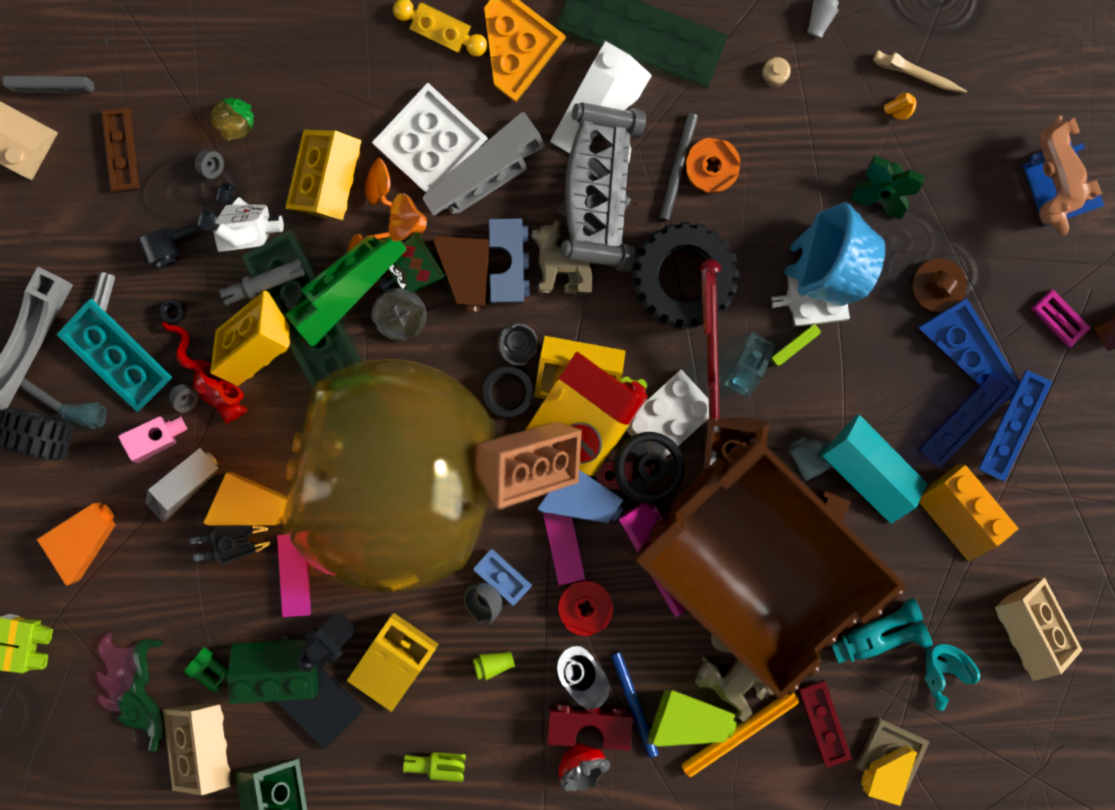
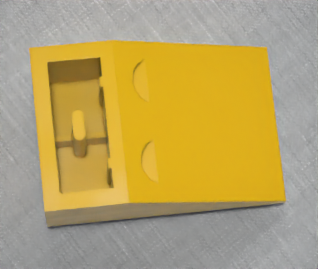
(392, 662)

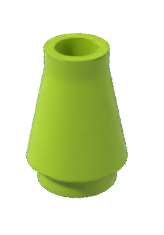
(492, 664)

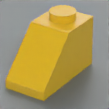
(889, 775)

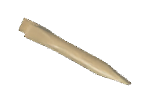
(899, 64)

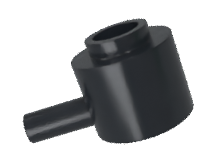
(161, 247)

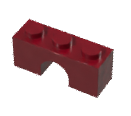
(567, 721)

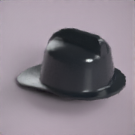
(582, 677)

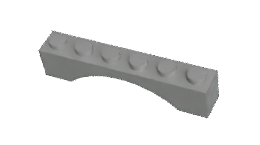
(38, 311)

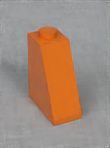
(78, 541)

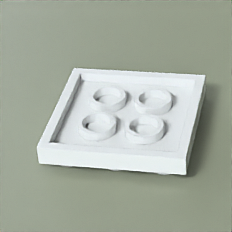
(429, 139)

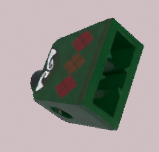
(413, 269)

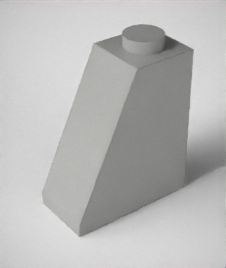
(181, 484)

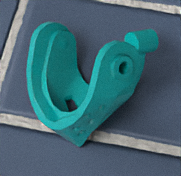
(956, 663)

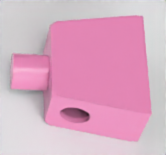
(140, 442)

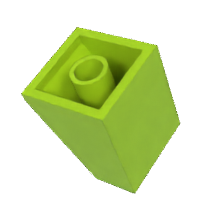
(689, 721)

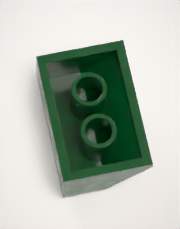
(269, 672)
(272, 786)

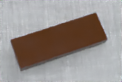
(120, 150)

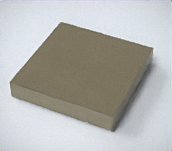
(887, 738)

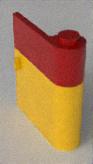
(591, 397)

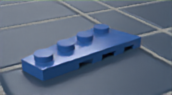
(967, 342)

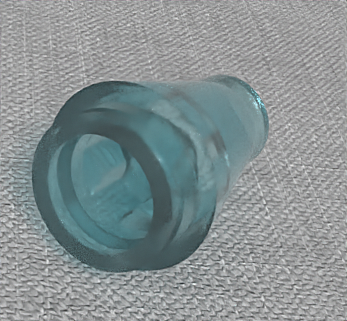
(86, 414)

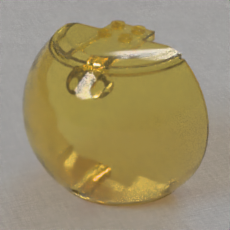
(396, 476)

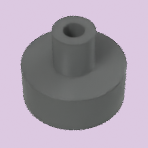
(209, 163)
(183, 398)

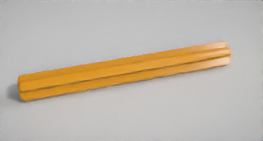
(741, 733)

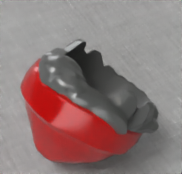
(581, 767)

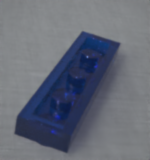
(967, 418)

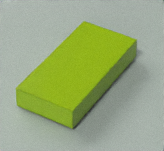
(795, 345)

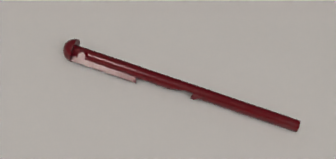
(709, 294)

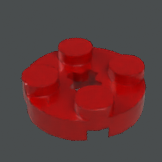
(593, 621)

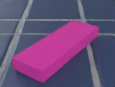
(564, 549)
(293, 580)

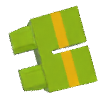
(19, 644)

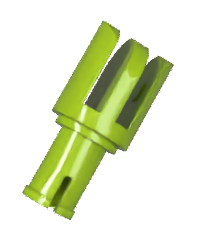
(438, 766)

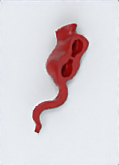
(211, 388)

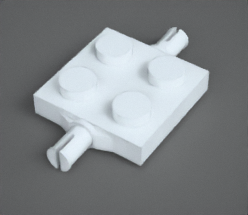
(808, 310)

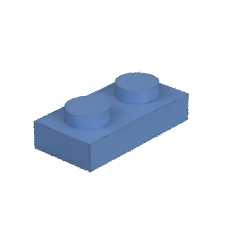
(502, 576)

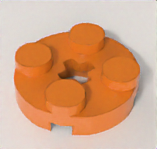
(706, 180)

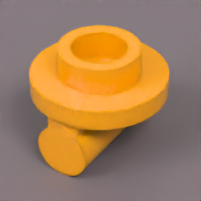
(902, 106)

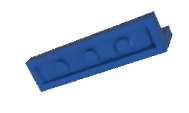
(1014, 426)

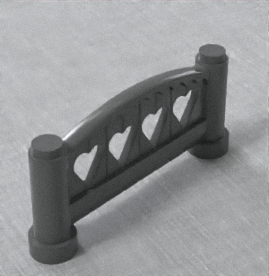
(615, 128)

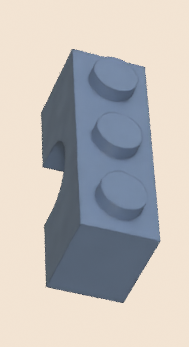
(509, 237)

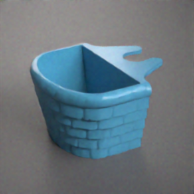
(838, 257)

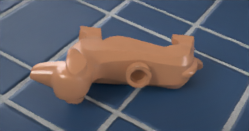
(1067, 175)

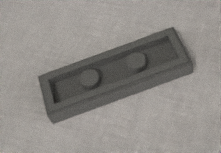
(48, 84)

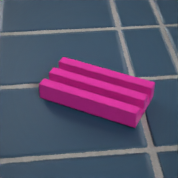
(1043, 302)

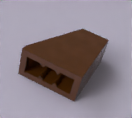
(466, 269)

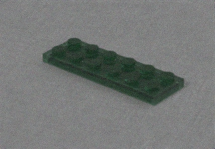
(647, 36)

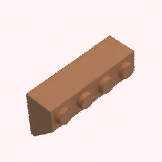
(529, 463)

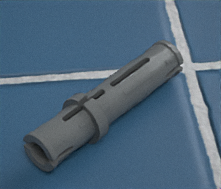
(251, 286)

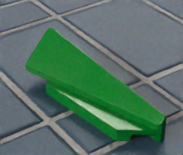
(342, 286)

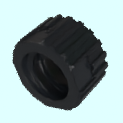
(181, 311)

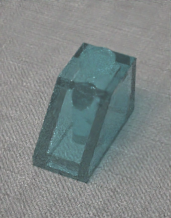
(750, 365)
(807, 458)

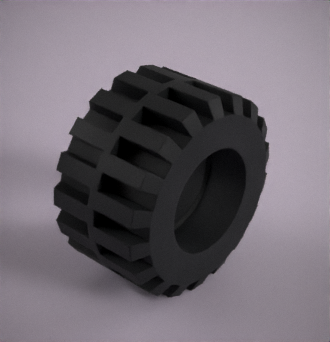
(34, 434)

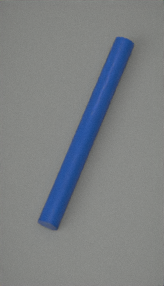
(633, 702)

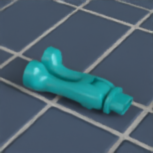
(868, 639)

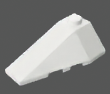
(611, 82)

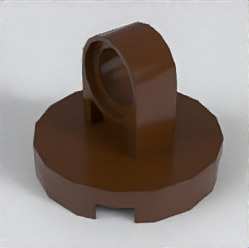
(938, 285)

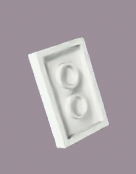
(672, 411)

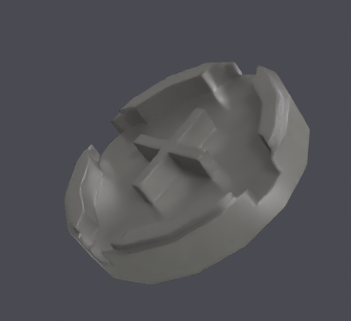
(399, 314)

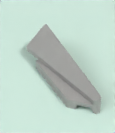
(487, 167)

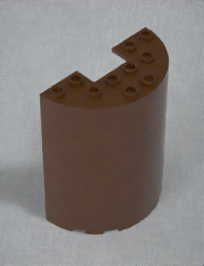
(766, 565)

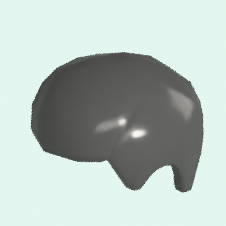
(517, 343)
(483, 602)

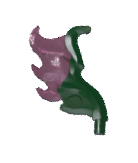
(126, 687)

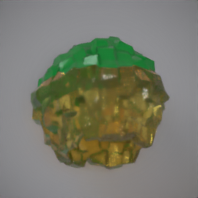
(232, 118)

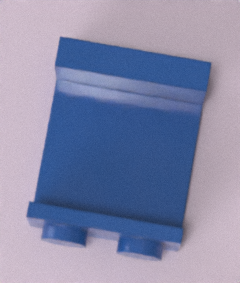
(1044, 188)

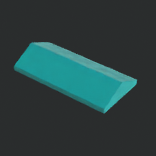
(114, 355)
(875, 470)

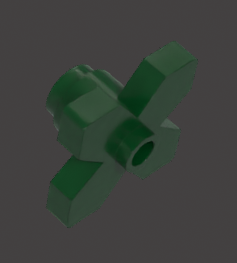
(889, 185)

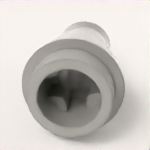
(821, 16)

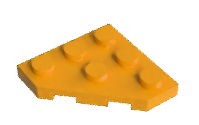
(518, 45)

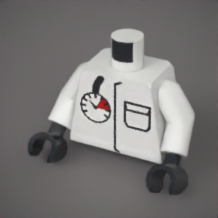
(239, 223)

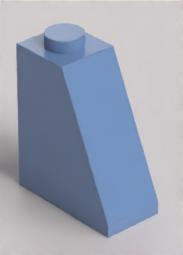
(583, 501)

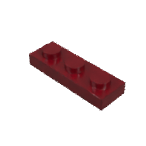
(825, 723)

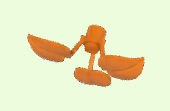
(404, 215)

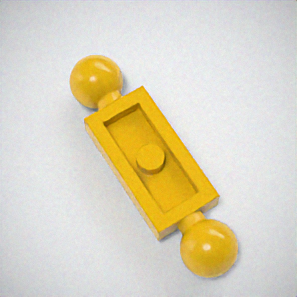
(440, 27)

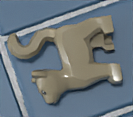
(553, 263)
(732, 683)

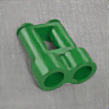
(200, 663)

